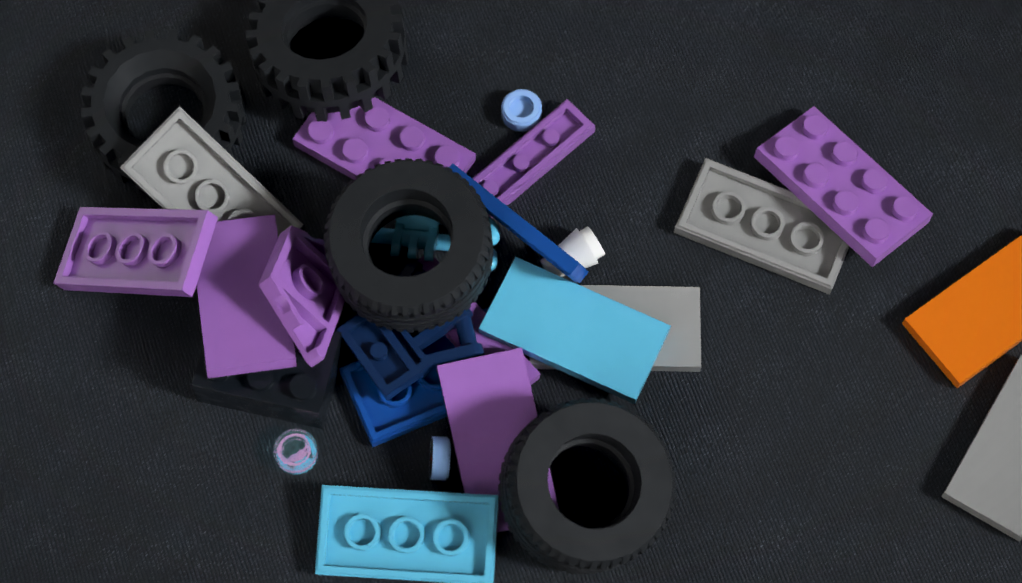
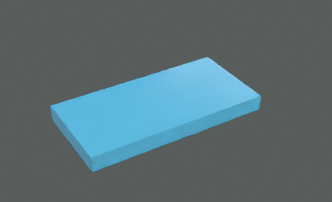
(575, 330)
(407, 535)

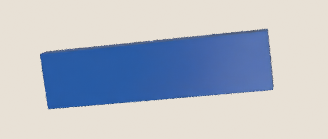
(527, 232)

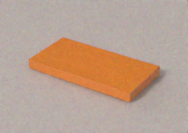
(974, 317)

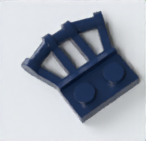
(396, 358)

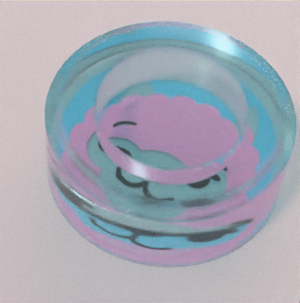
(296, 451)

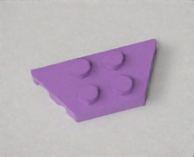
(303, 292)

